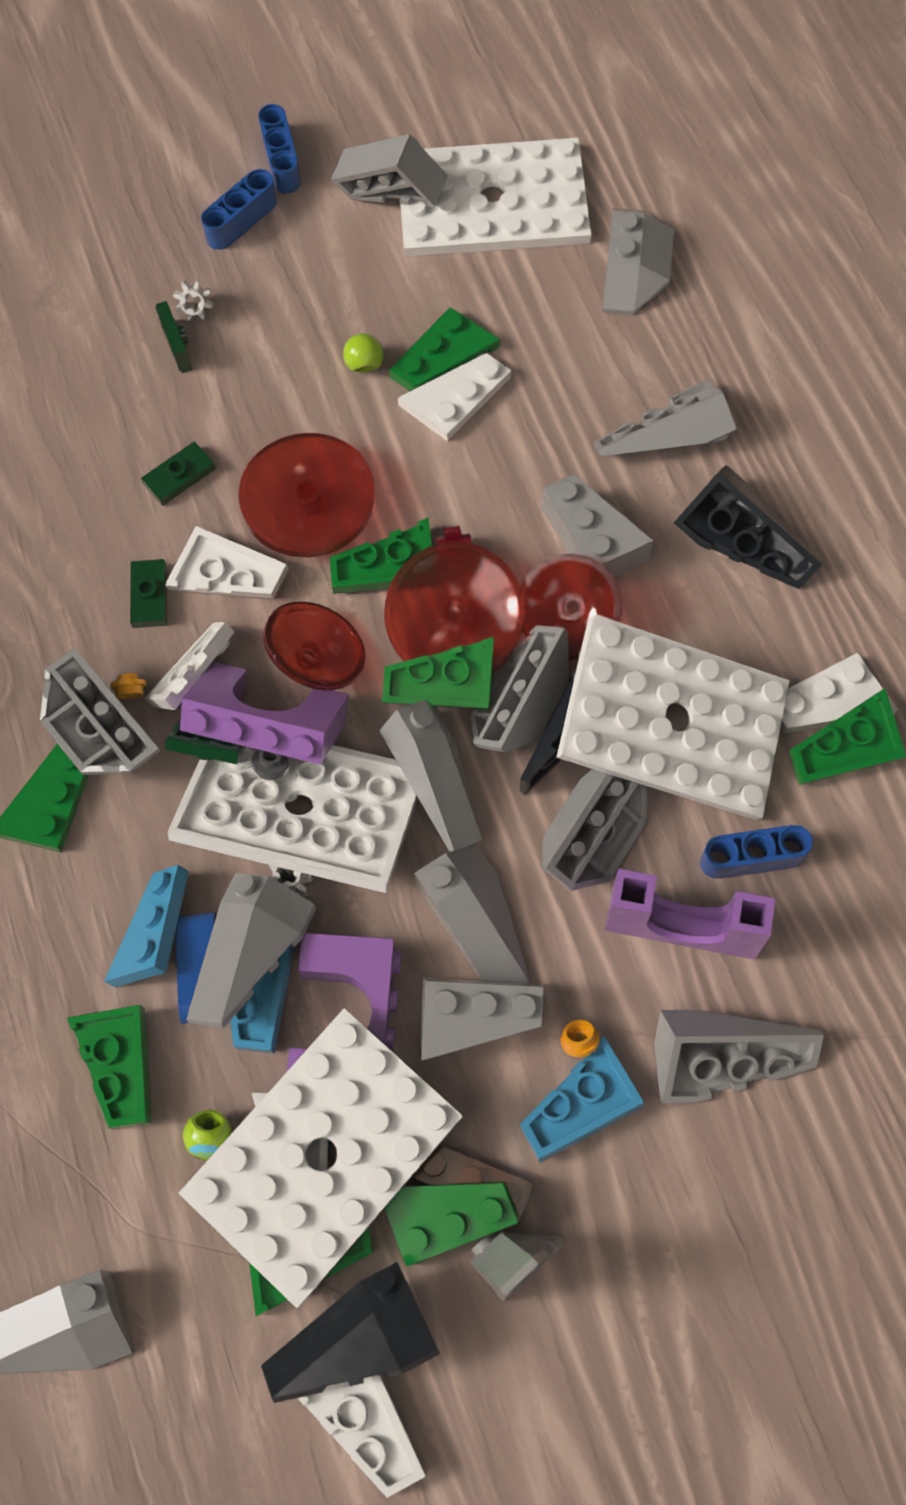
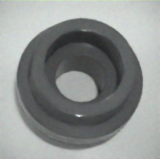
(269, 769)

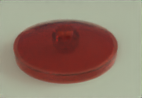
(307, 495)
(454, 599)

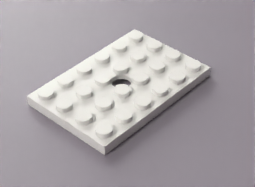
(539, 206)
(622, 727)
(347, 836)
(302, 1219)

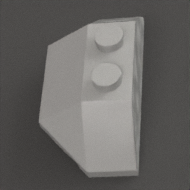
(636, 261)
(524, 692)
(90, 720)
(594, 830)

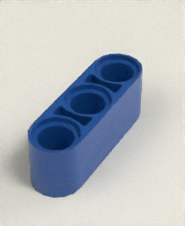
(279, 148)
(239, 209)
(768, 840)
(192, 940)

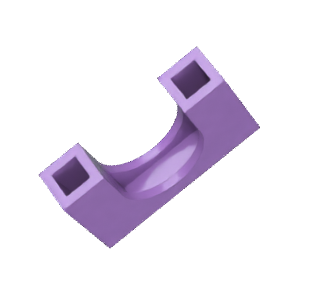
(217, 711)
(731, 929)
(359, 962)

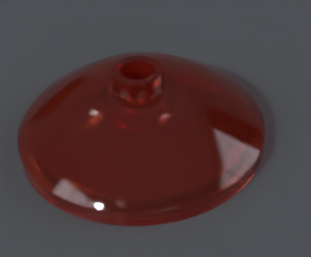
(560, 581)
(314, 646)

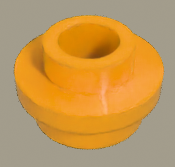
(128, 686)
(576, 1031)

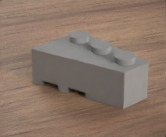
(390, 170)
(594, 527)
(475, 1012)

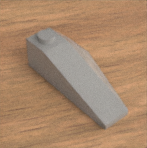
(692, 418)
(434, 770)
(474, 911)
(249, 934)
(717, 1052)
(512, 1259)
(65, 1328)

